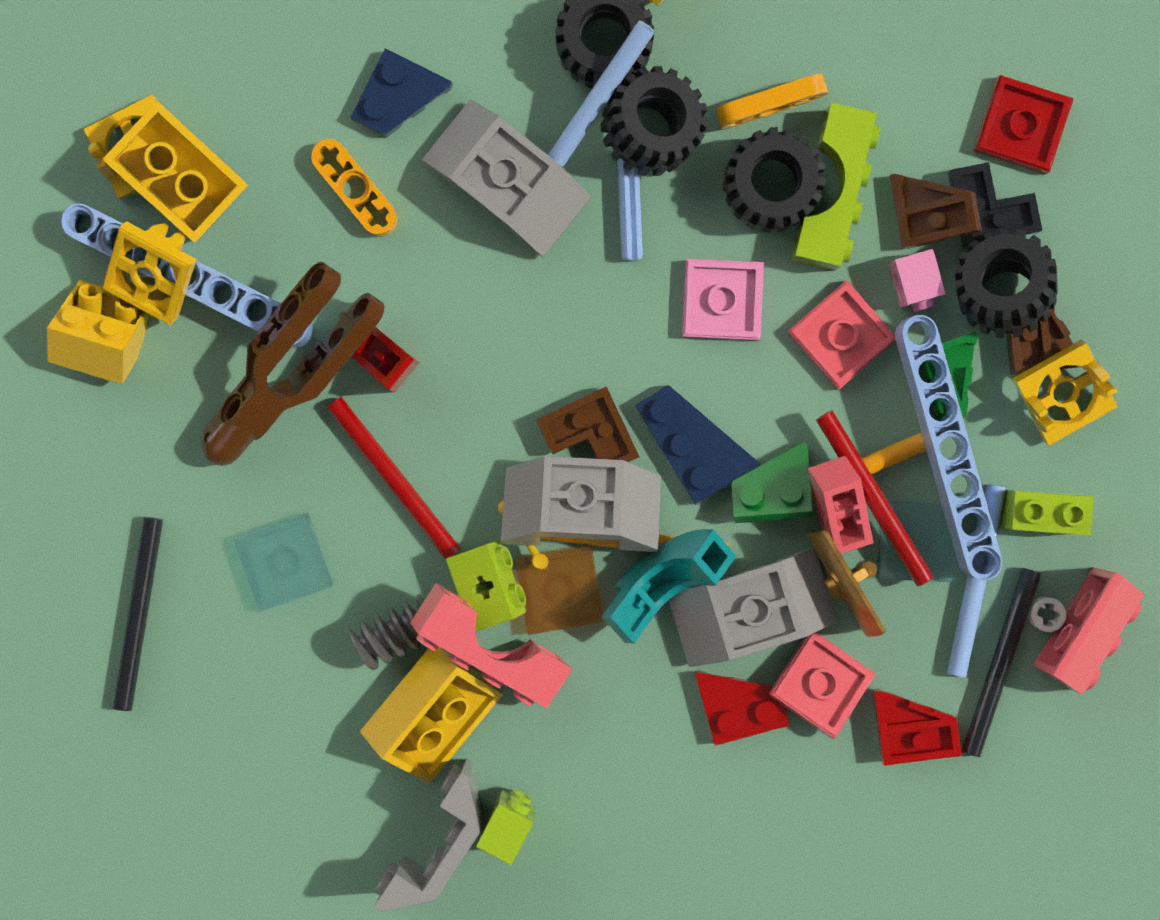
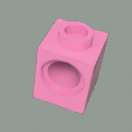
(917, 280)

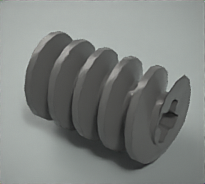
(387, 636)

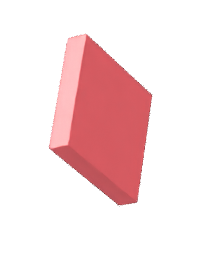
(842, 335)
(822, 684)

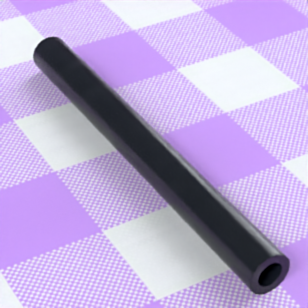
(137, 614)
(1001, 662)

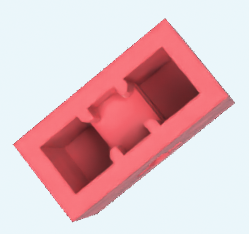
(841, 504)

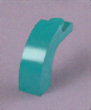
(680, 563)

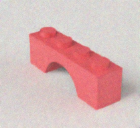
(450, 624)

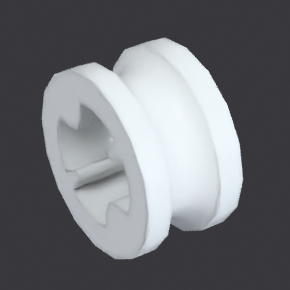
(1055, 606)

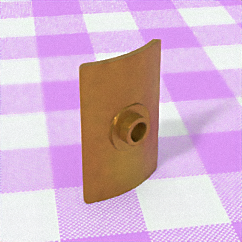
(844, 582)

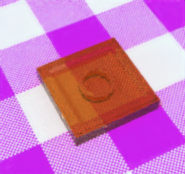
(562, 593)

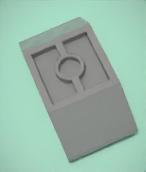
(508, 176)
(581, 501)
(753, 610)
(412, 884)

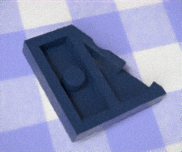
(396, 93)

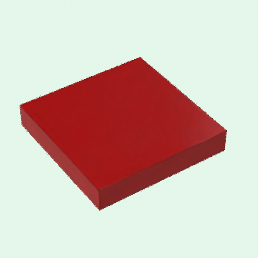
(1023, 124)

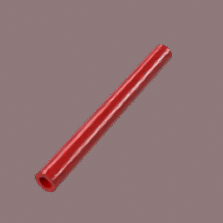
(393, 478)
(876, 500)

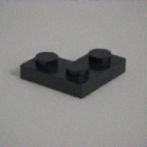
(994, 214)

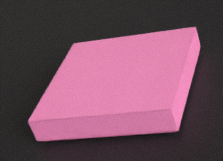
(722, 299)

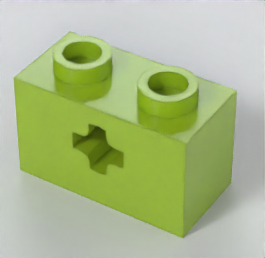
(1047, 512)
(484, 564)
(507, 825)

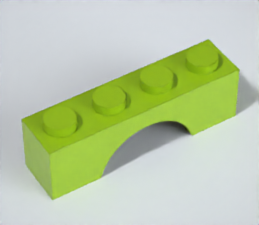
(846, 140)

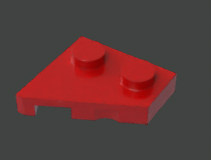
(913, 730)

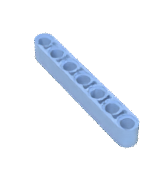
(204, 287)
(962, 462)

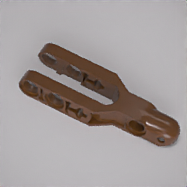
(255, 406)

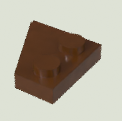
(932, 211)

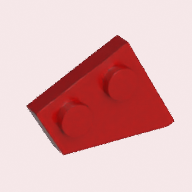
(738, 707)

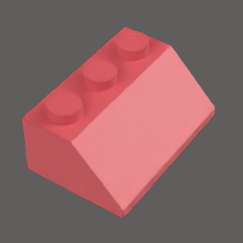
(1090, 630)

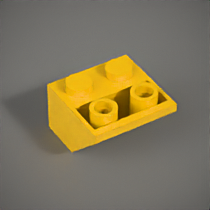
(96, 333)

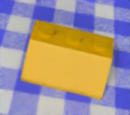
(175, 171)
(430, 715)

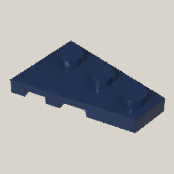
(694, 445)

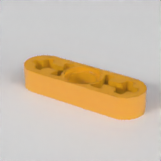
(771, 101)
(329, 172)

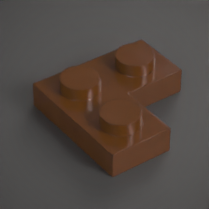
(593, 419)

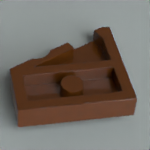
(1038, 345)

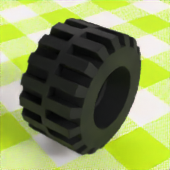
(577, 15)
(673, 101)
(788, 150)
(1000, 255)

